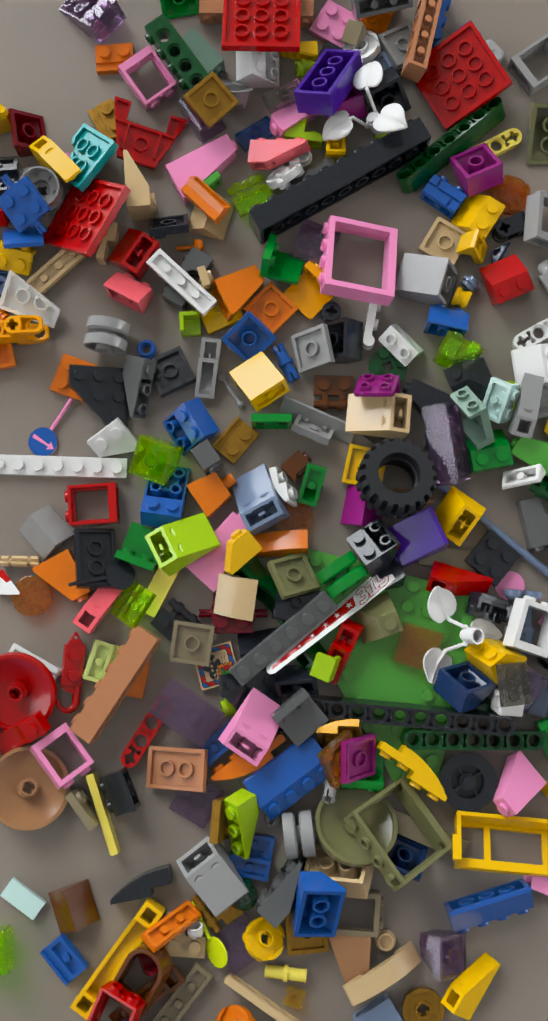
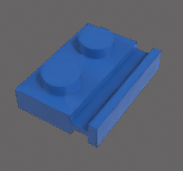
(64, 959)

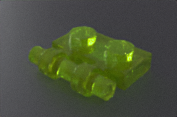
(246, 200)
(136, 606)

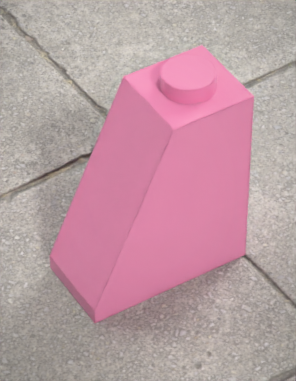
(286, 118)
(517, 784)

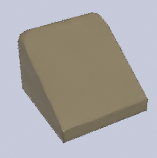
(354, 33)

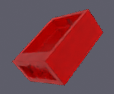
(113, 504)
(122, 995)

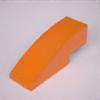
(282, 543)

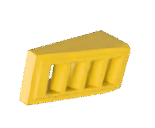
(308, 51)

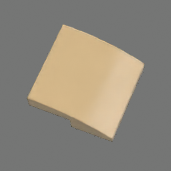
(235, 597)

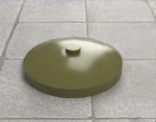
(339, 840)

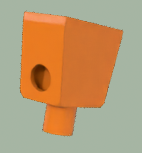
(212, 492)

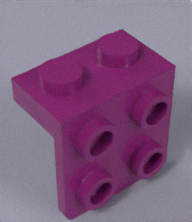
(377, 385)

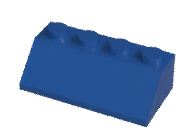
(287, 777)
(489, 905)

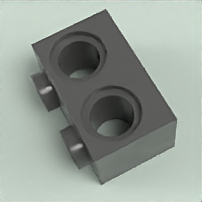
(207, 457)

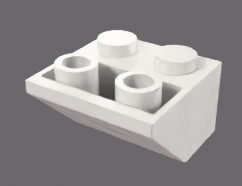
(257, 69)

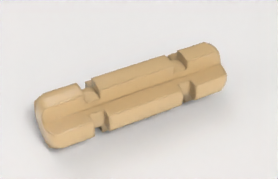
(19, 561)

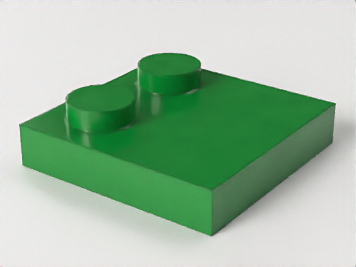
(271, 421)

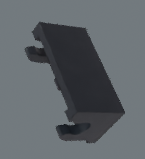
(488, 607)

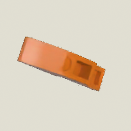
(240, 767)

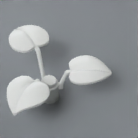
(389, 120)
(441, 606)

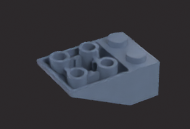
(258, 500)

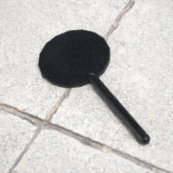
(118, 575)

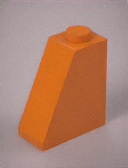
(236, 290)
(59, 572)

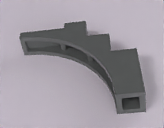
(533, 523)

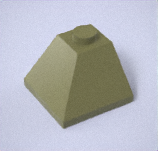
(378, 618)

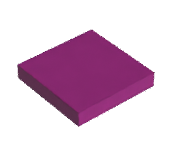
(358, 758)

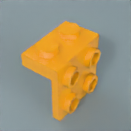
(307, 292)

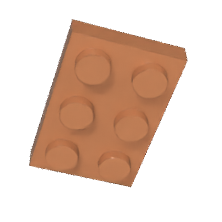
(177, 768)

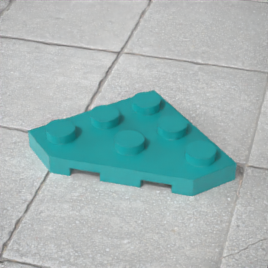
(90, 154)

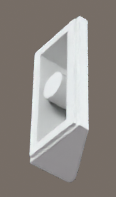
(523, 476)

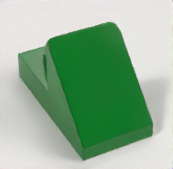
(312, 484)

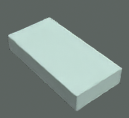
(23, 898)

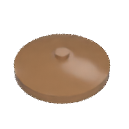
(26, 791)

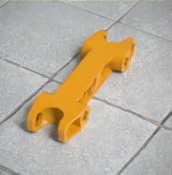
(20, 330)

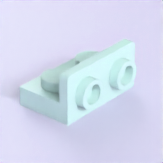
(501, 399)

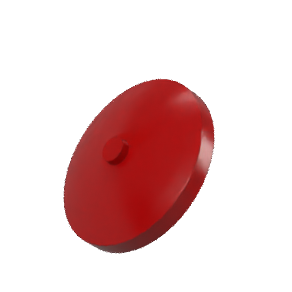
(24, 688)

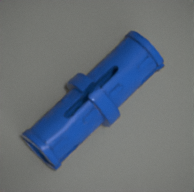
(285, 362)

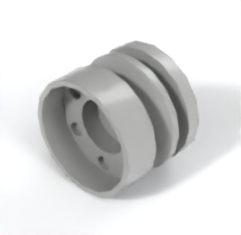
(47, 182)

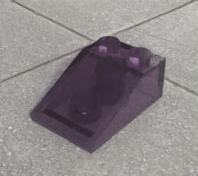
(186, 712)

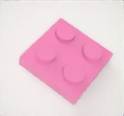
(331, 23)

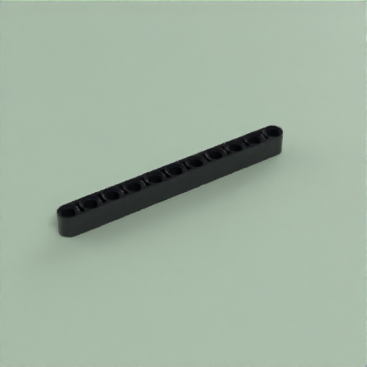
(411, 710)

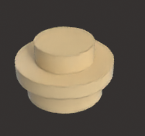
(385, 941)

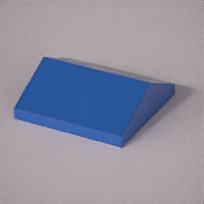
(249, 336)

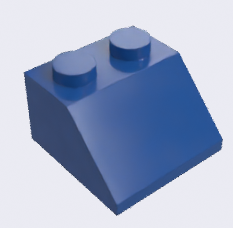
(442, 320)

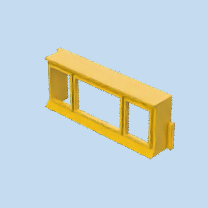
(500, 823)

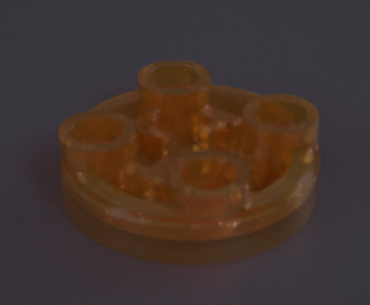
(512, 194)
(299, 519)
(34, 596)

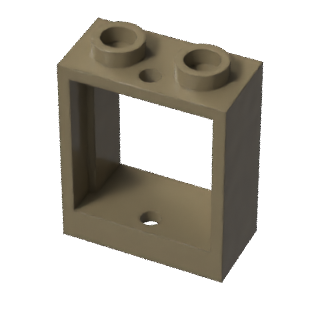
(377, 921)

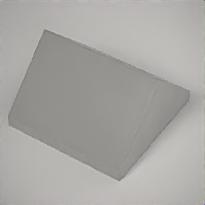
(46, 531)

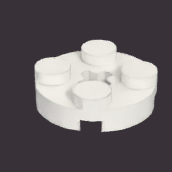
(370, 47)
(283, 175)

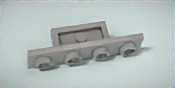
(314, 423)

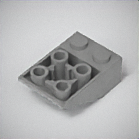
(212, 876)

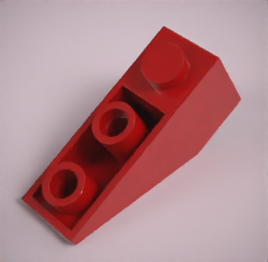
(456, 580)

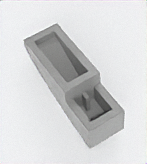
(208, 367)

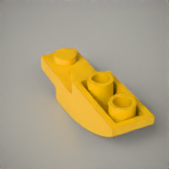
(420, 773)

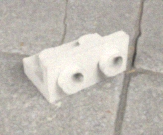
(400, 344)

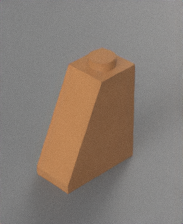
(351, 954)

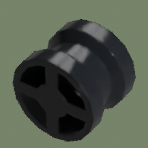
(330, 316)

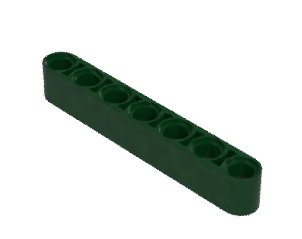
(451, 143)
(461, 742)

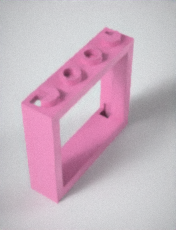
(355, 291)

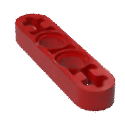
(144, 730)

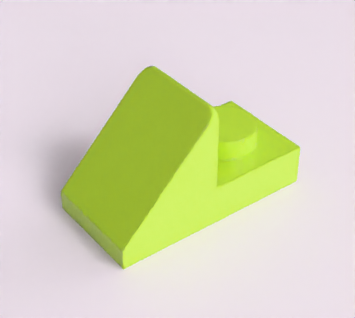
(313, 138)

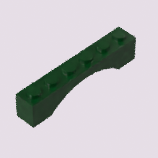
(267, 594)

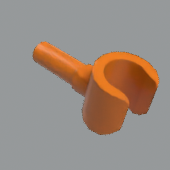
(197, 244)

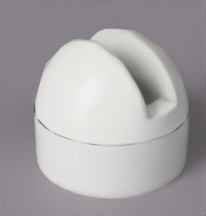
(195, 930)

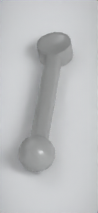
(222, 378)

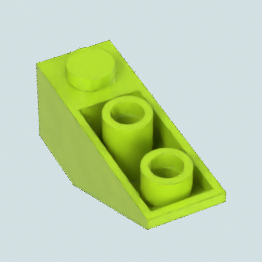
(242, 817)

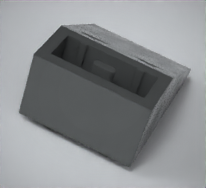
(276, 901)

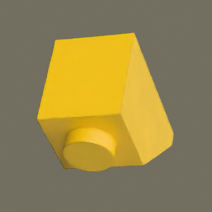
(240, 550)

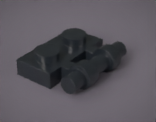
(165, 621)

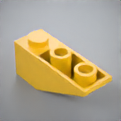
(53, 158)
(468, 988)

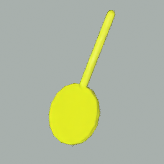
(215, 948)

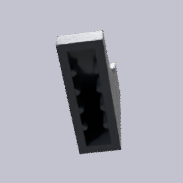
(424, 395)

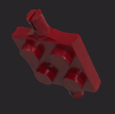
(230, 625)

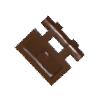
(334, 387)

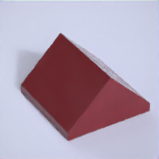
(25, 130)

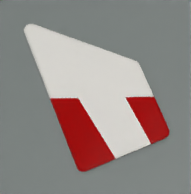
(6, 585)

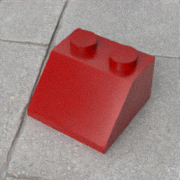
(506, 279)

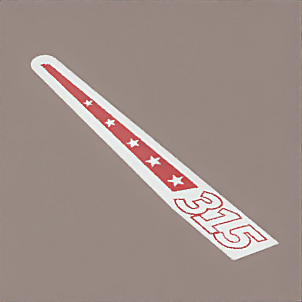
(345, 609)

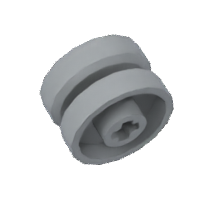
(106, 335)
(299, 834)

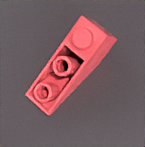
(270, 154)
(96, 609)

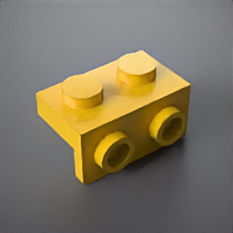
(17, 259)

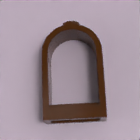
(164, 967)

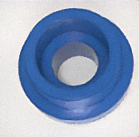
(143, 344)

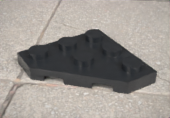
(101, 391)
(235, 694)

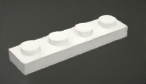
(181, 282)

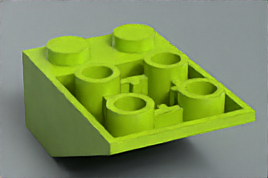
(182, 542)

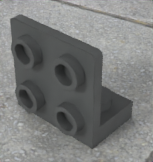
(299, 717)

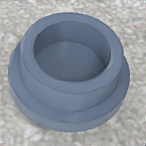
(470, 283)

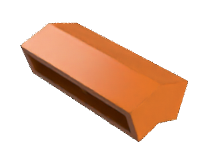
(205, 199)

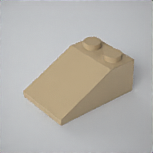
(140, 201)
(354, 879)

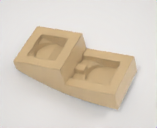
(109, 240)

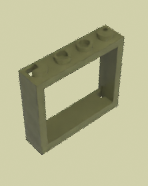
(422, 818)

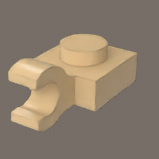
(205, 277)

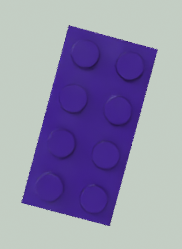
(328, 82)

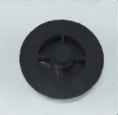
(468, 781)

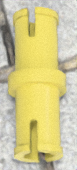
(285, 973)

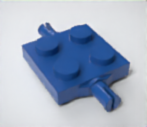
(23, 204)

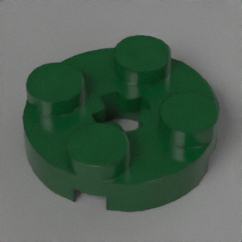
(382, 357)

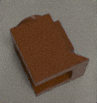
(296, 465)

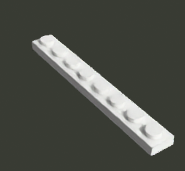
(63, 466)

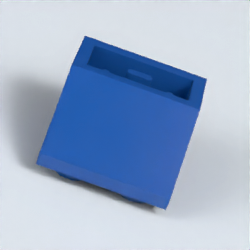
(190, 425)

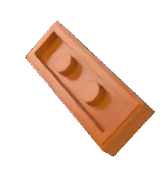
(170, 926)

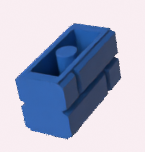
(443, 195)

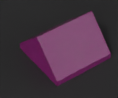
(355, 511)

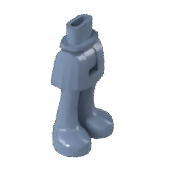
(528, 632)

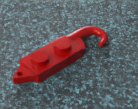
(72, 672)

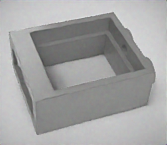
(521, 71)
(533, 219)

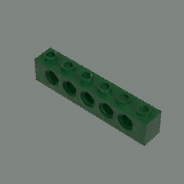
(161, 29)

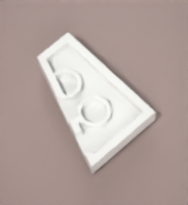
(23, 299)

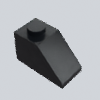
(293, 678)

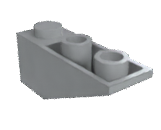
(527, 406)

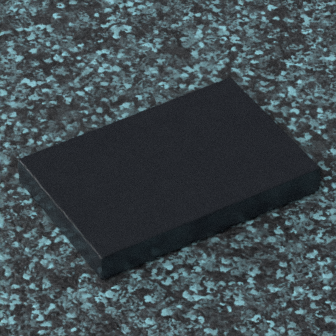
(93, 555)

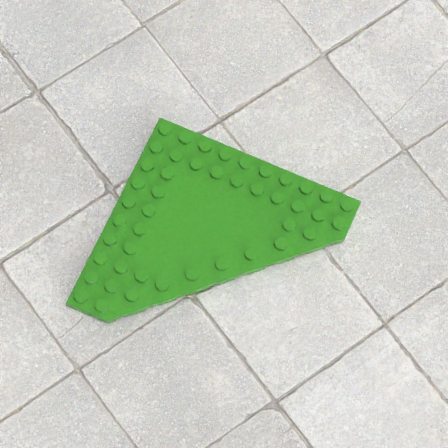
(375, 676)

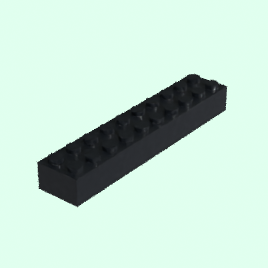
(338, 180)

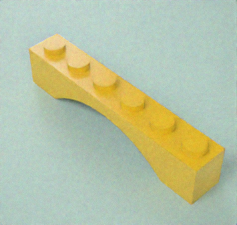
(107, 970)

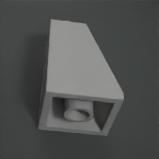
(426, 279)

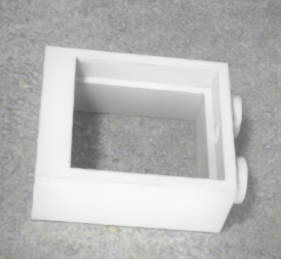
(516, 623)

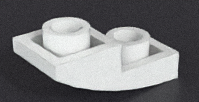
(284, 489)

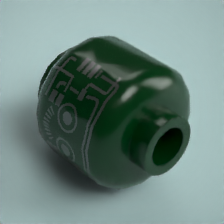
(249, 900)

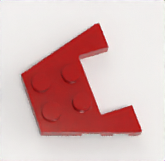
(143, 143)

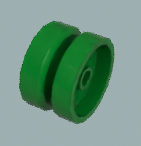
(341, 574)

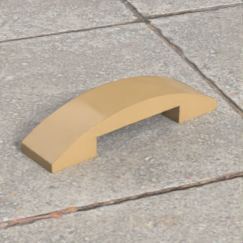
(383, 975)

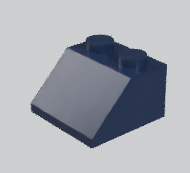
(463, 686)

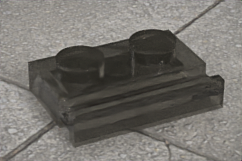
(513, 684)

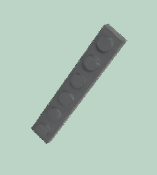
(282, 638)

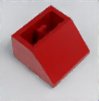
(133, 252)

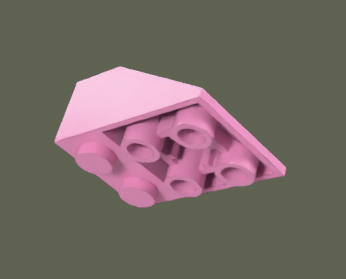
(251, 728)

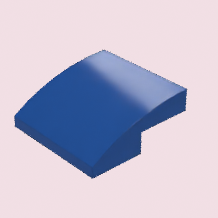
(28, 238)
(259, 860)

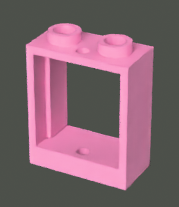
(138, 61)
(49, 739)

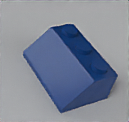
(316, 905)

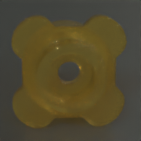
(294, 1003)

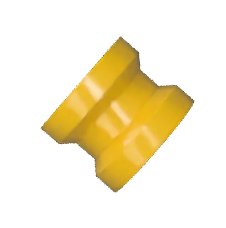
(461, 298)

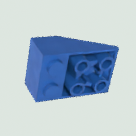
(167, 502)

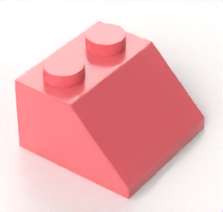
(129, 291)

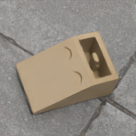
(379, 416)

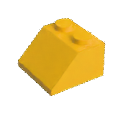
(478, 213)
(489, 653)

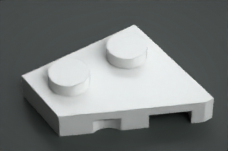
(113, 440)

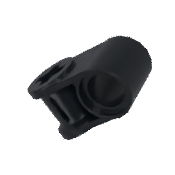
(511, 225)

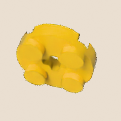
(254, 945)

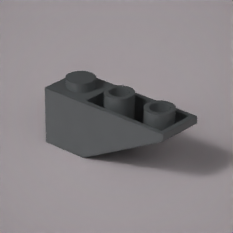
(138, 379)

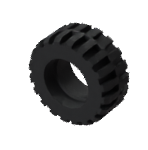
(410, 459)

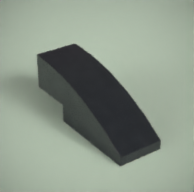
(144, 884)

